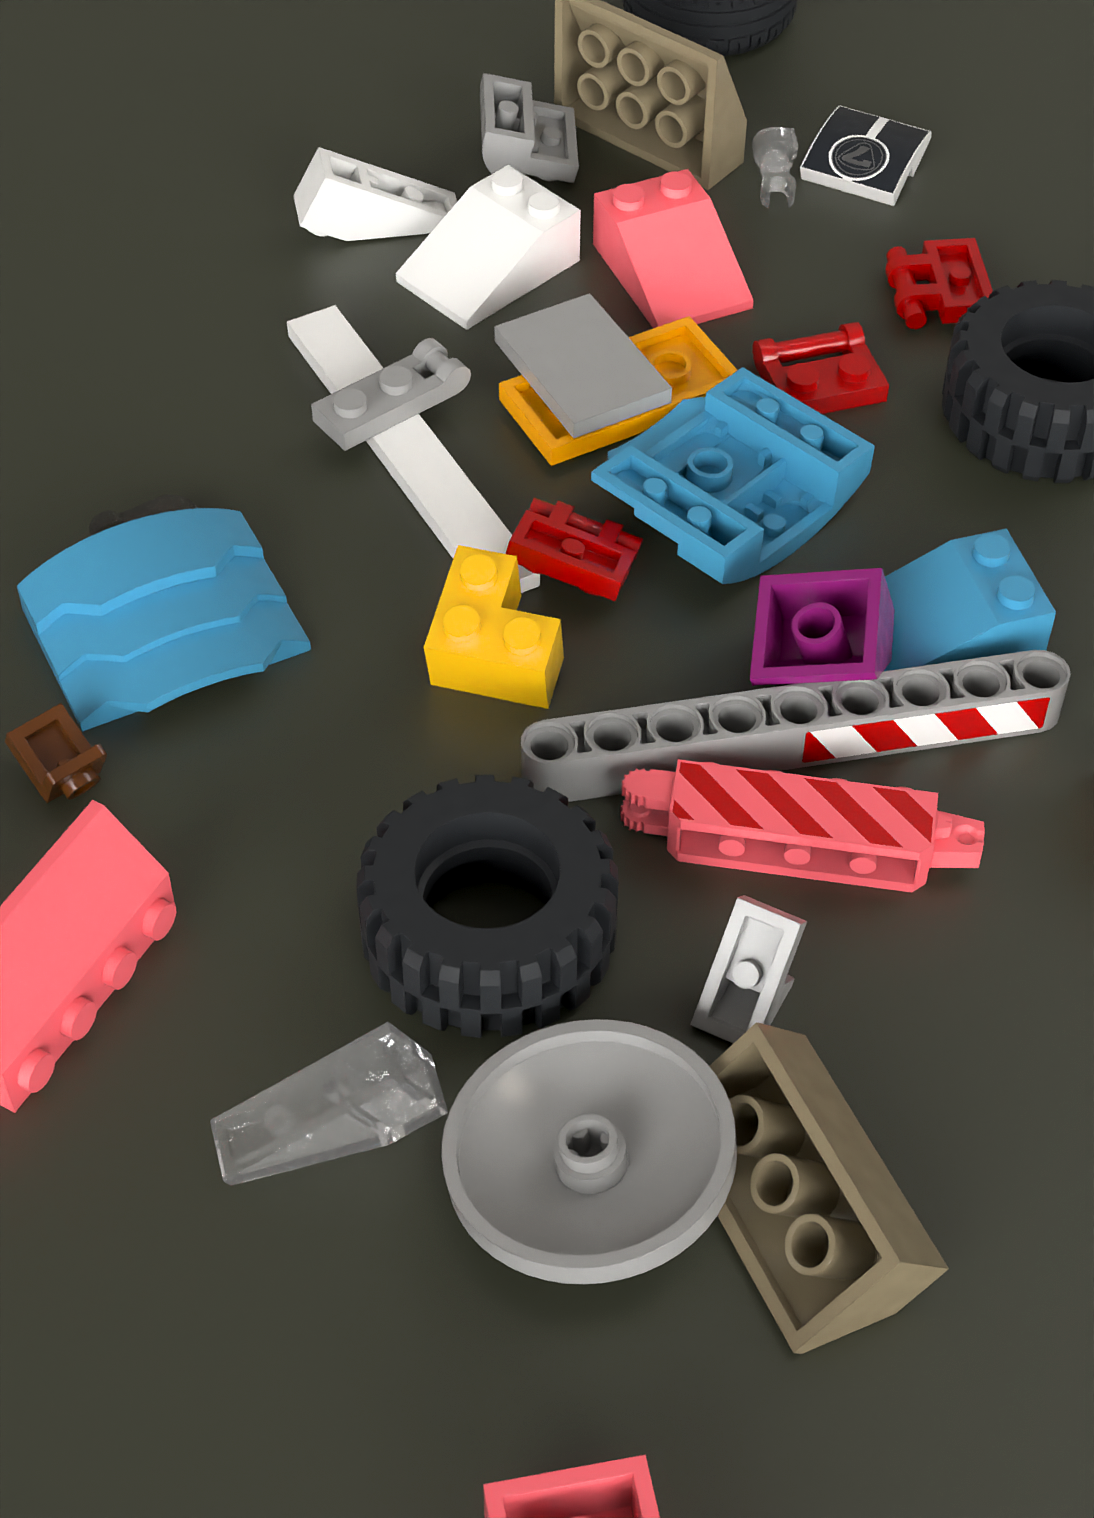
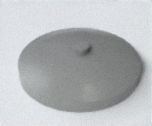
(589, 1151)

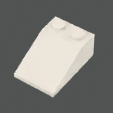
(493, 248)

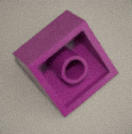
(822, 627)

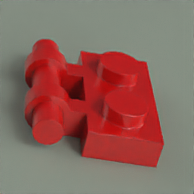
(954, 277)
(574, 548)

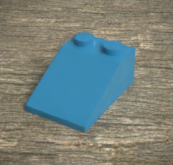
(967, 603)

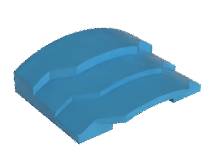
(738, 476)
(158, 612)

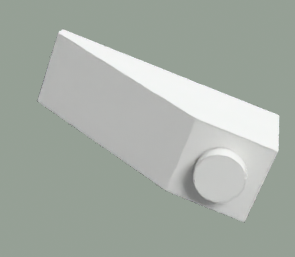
(365, 201)

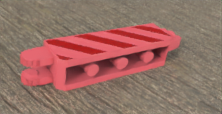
(799, 825)

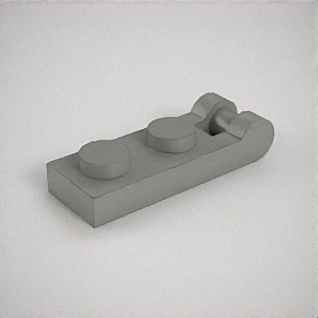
(391, 395)

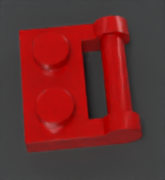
(824, 383)

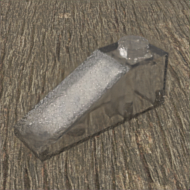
(332, 1109)

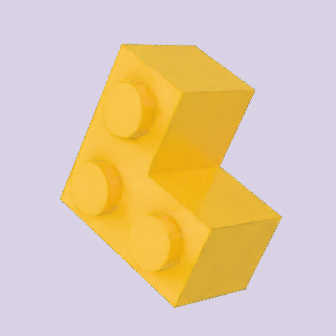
(484, 642)

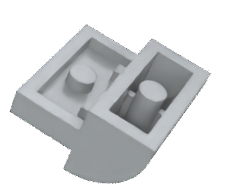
(526, 132)

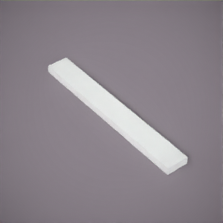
(408, 449)

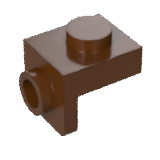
(56, 754)

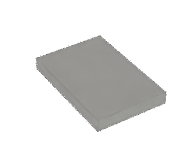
(582, 365)

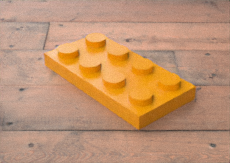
(676, 351)

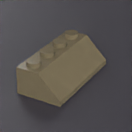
(813, 1197)

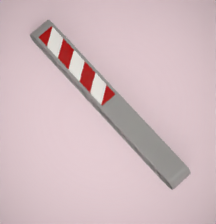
(801, 723)

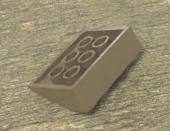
(648, 90)

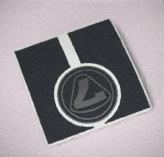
(864, 154)

